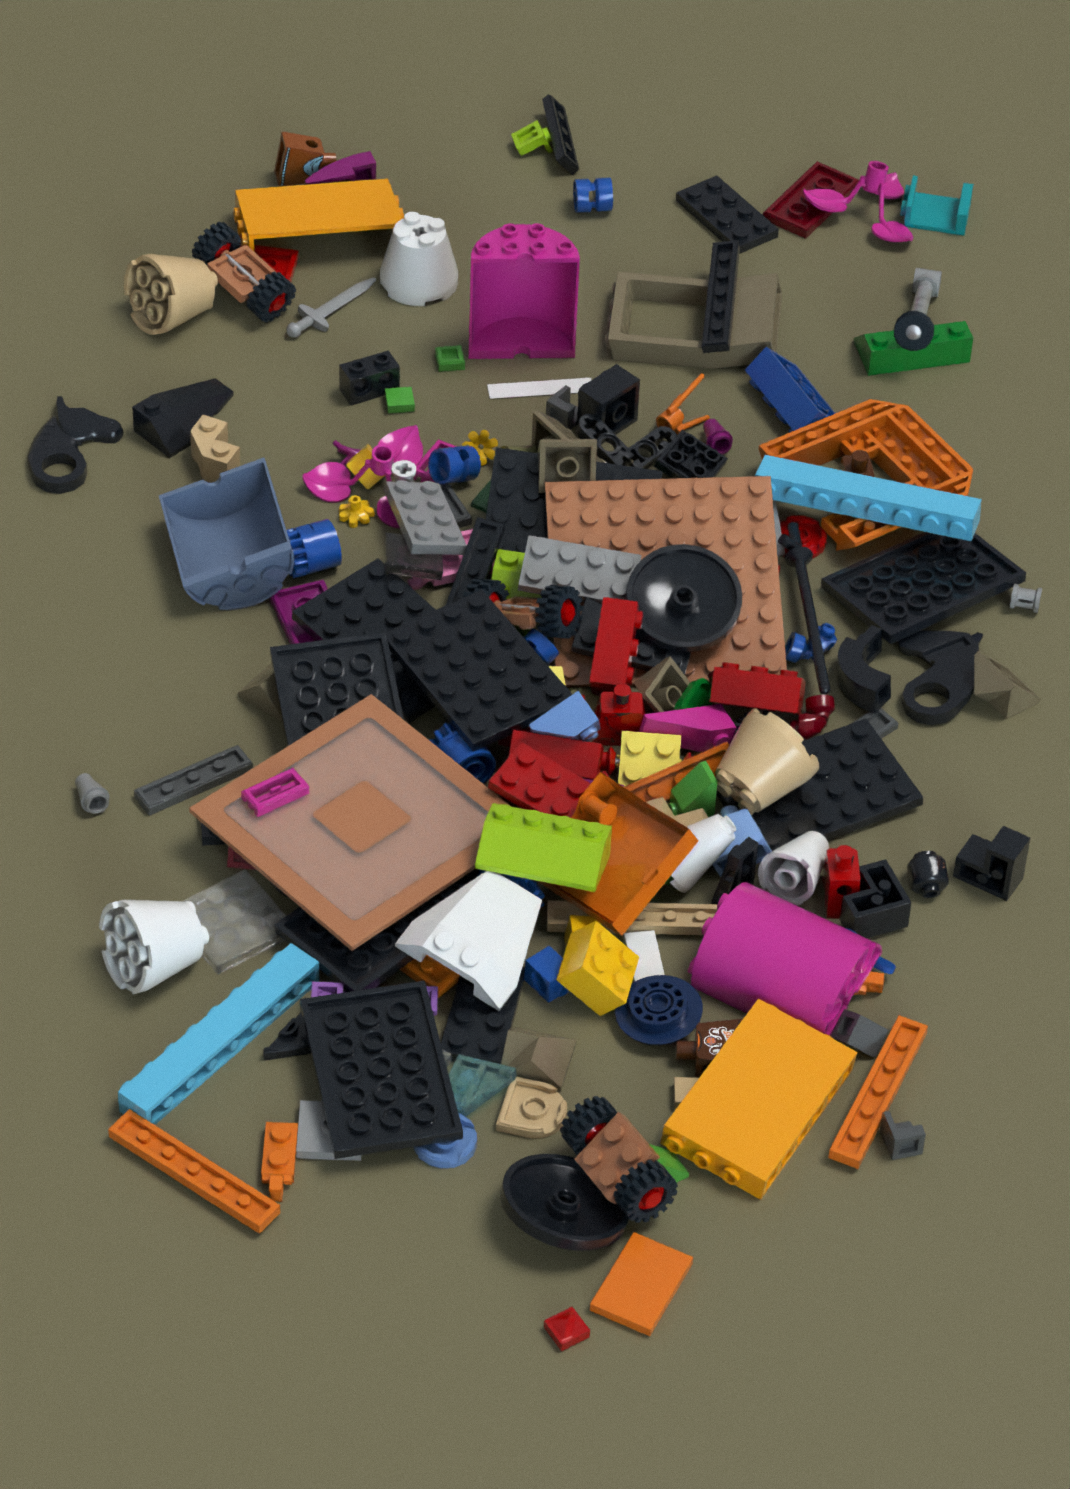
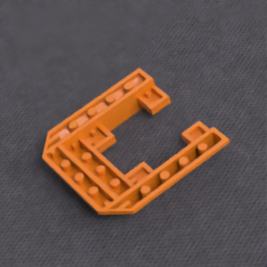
(893, 439)

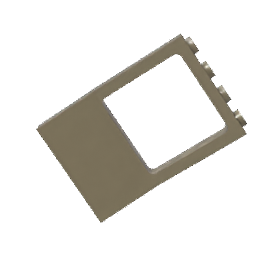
(753, 325)

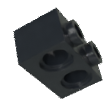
(368, 377)

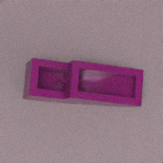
(352, 168)

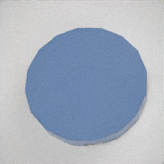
(450, 1153)

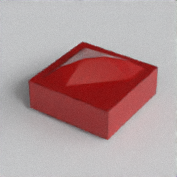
(566, 1328)

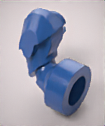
(797, 647)

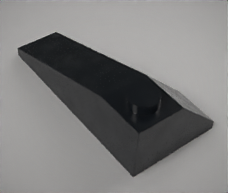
(170, 415)

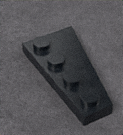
(648, 653)

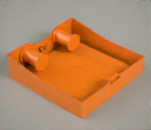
(642, 854)

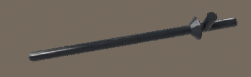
(798, 558)

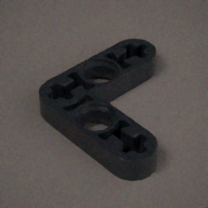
(622, 454)

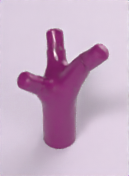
(349, 452)

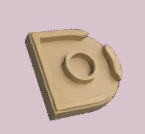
(531, 1109)

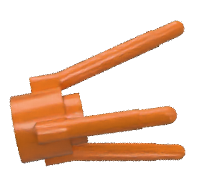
(673, 416)

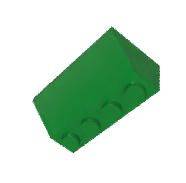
(883, 355)

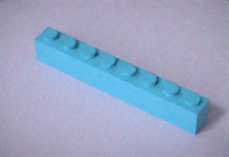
(872, 498)
(219, 1035)

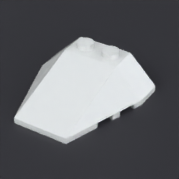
(478, 934)

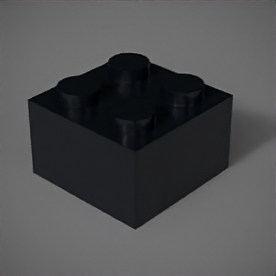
(612, 398)

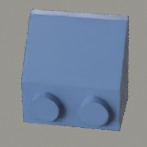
(569, 720)

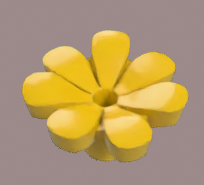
(482, 439)
(356, 511)

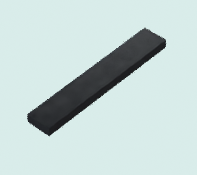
(721, 296)

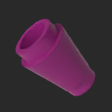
(717, 436)

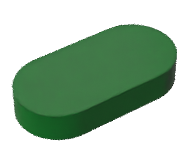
(695, 695)

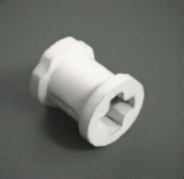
(398, 470)

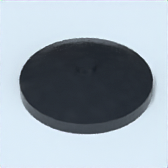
(685, 597)
(560, 1204)

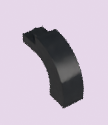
(858, 680)

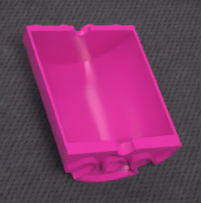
(523, 294)
(782, 956)

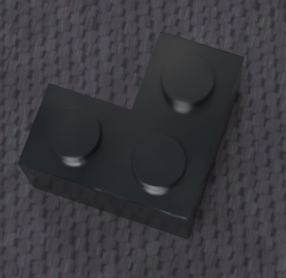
(994, 865)
(879, 905)

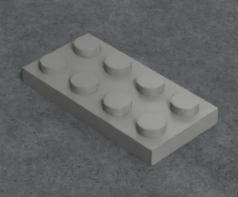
(425, 518)
(589, 569)

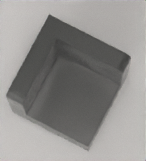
(561, 409)
(859, 1033)
(901, 1138)

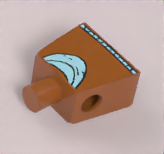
(299, 158)

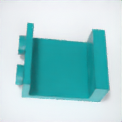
(936, 211)

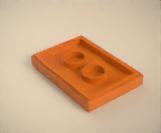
(641, 1284)

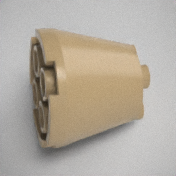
(168, 291)
(764, 762)

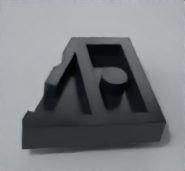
(738, 869)

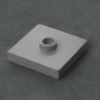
(313, 1134)

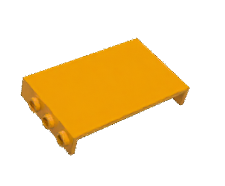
(315, 209)
(758, 1098)

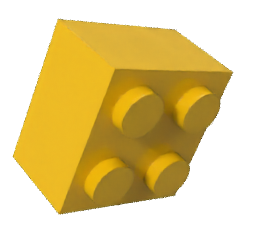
(598, 968)

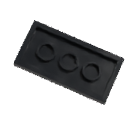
(726, 213)
(476, 1027)

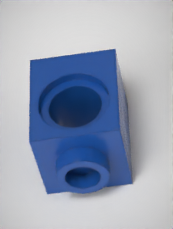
(542, 972)

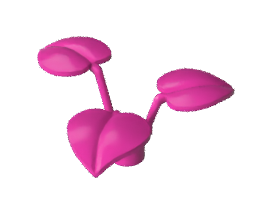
(876, 182)
(332, 479)

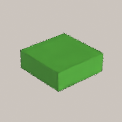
(449, 358)
(399, 400)

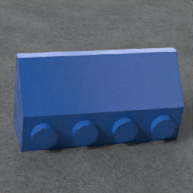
(787, 390)

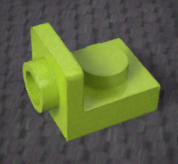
(532, 137)

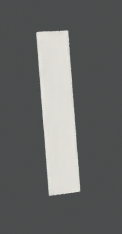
(534, 388)

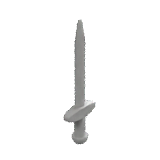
(317, 316)

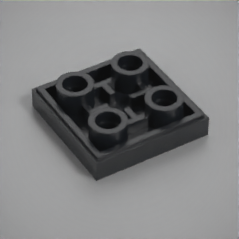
(690, 458)

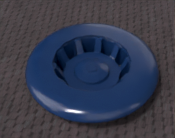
(658, 1002)

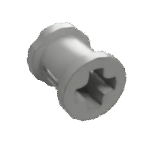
(1025, 598)

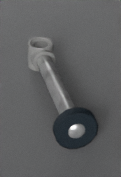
(914, 328)

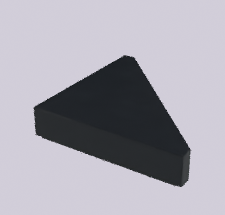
(290, 1041)

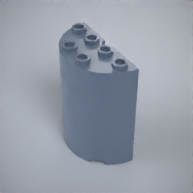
(229, 537)

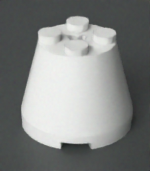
(419, 261)
(150, 941)

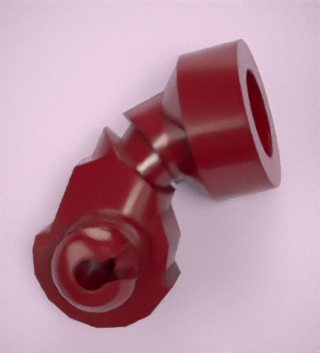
(816, 716)

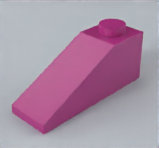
(698, 726)

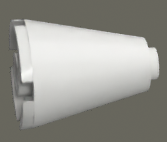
(714, 837)
(794, 867)

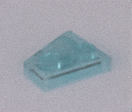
(477, 1081)

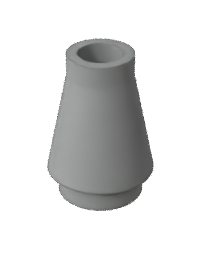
(91, 794)

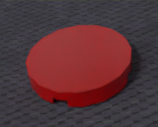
(811, 533)

